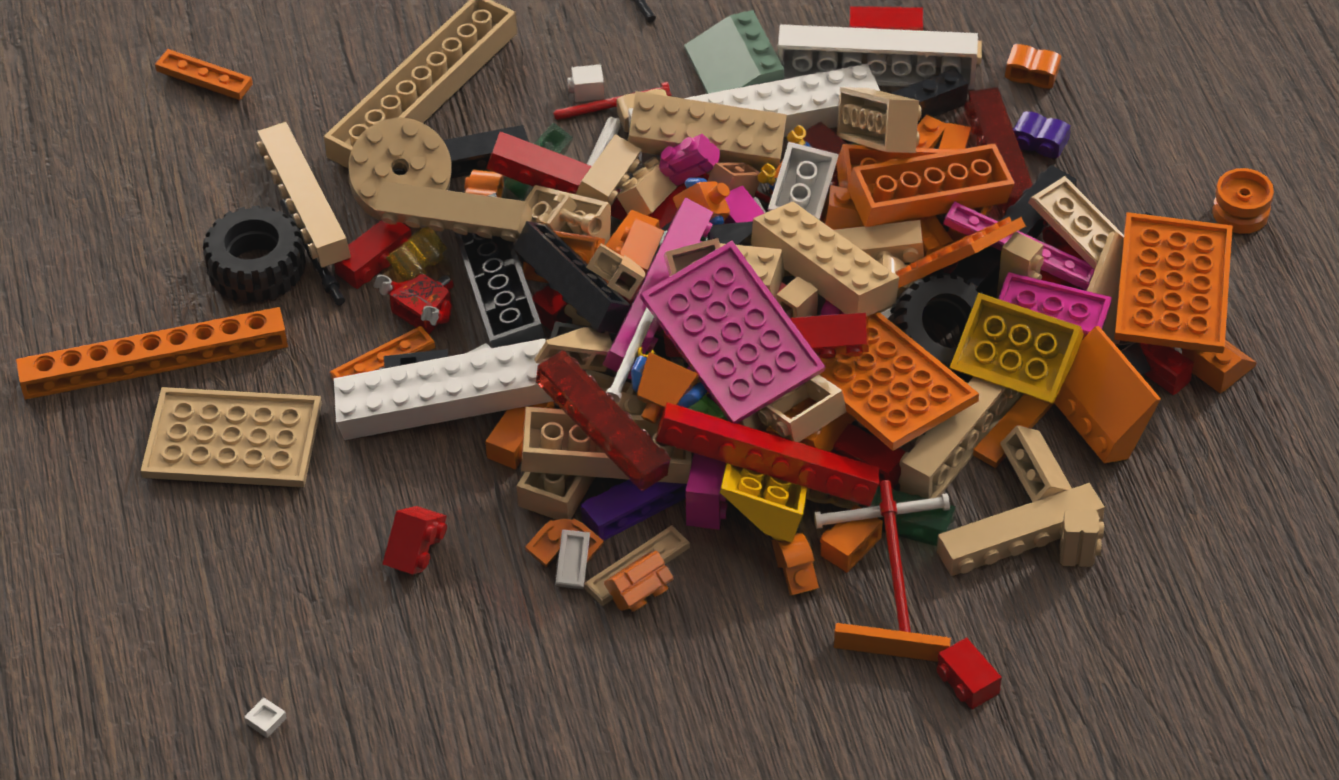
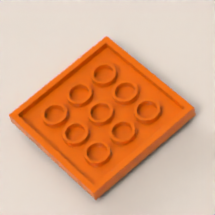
(958, 250)

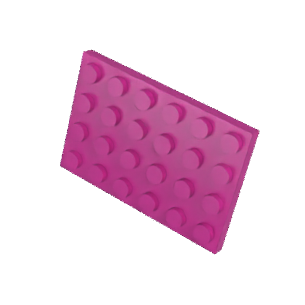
(732, 332)

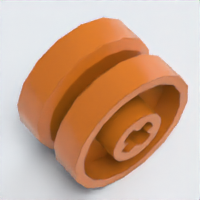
(1243, 200)

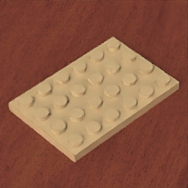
(232, 437)

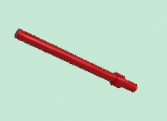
(888, 510)

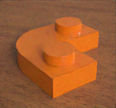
(547, 541)

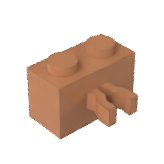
(735, 175)

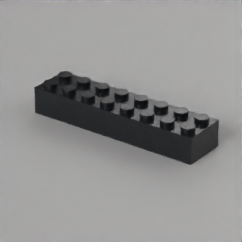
(500, 289)

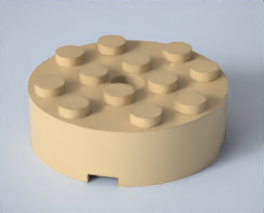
(392, 146)

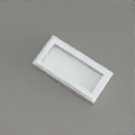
(572, 559)

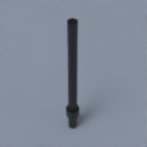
(329, 281)

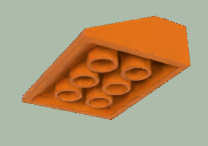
(1106, 398)

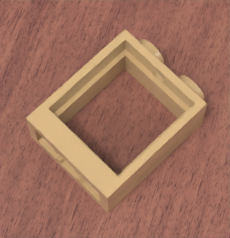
(828, 407)

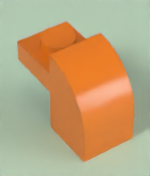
(797, 563)

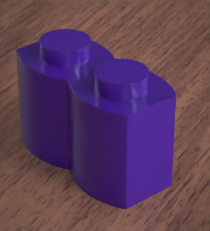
(1041, 134)

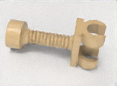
(590, 223)

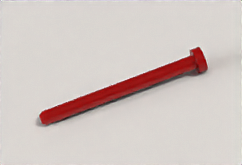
(597, 105)

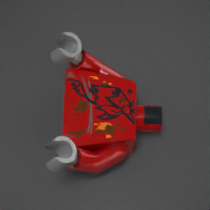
(419, 300)

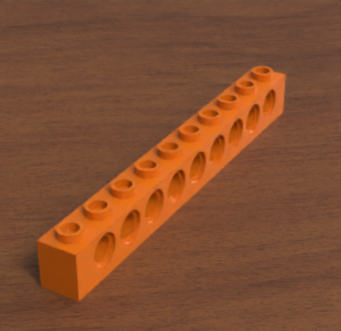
(151, 353)

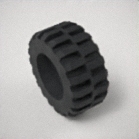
(258, 277)
(936, 291)

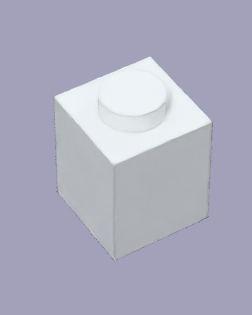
(587, 83)

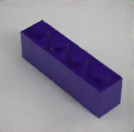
(628, 505)

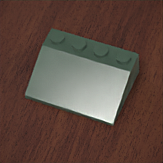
(734, 54)

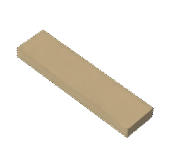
(668, 544)

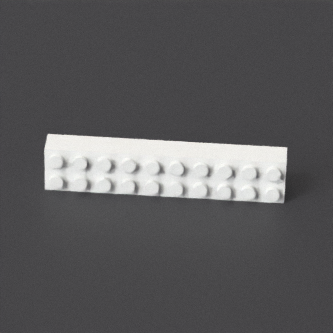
(803, 98)

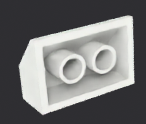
(804, 178)

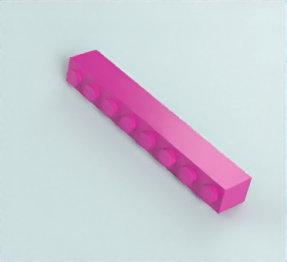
(686, 229)

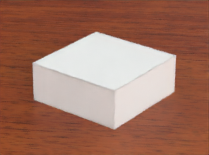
(265, 717)

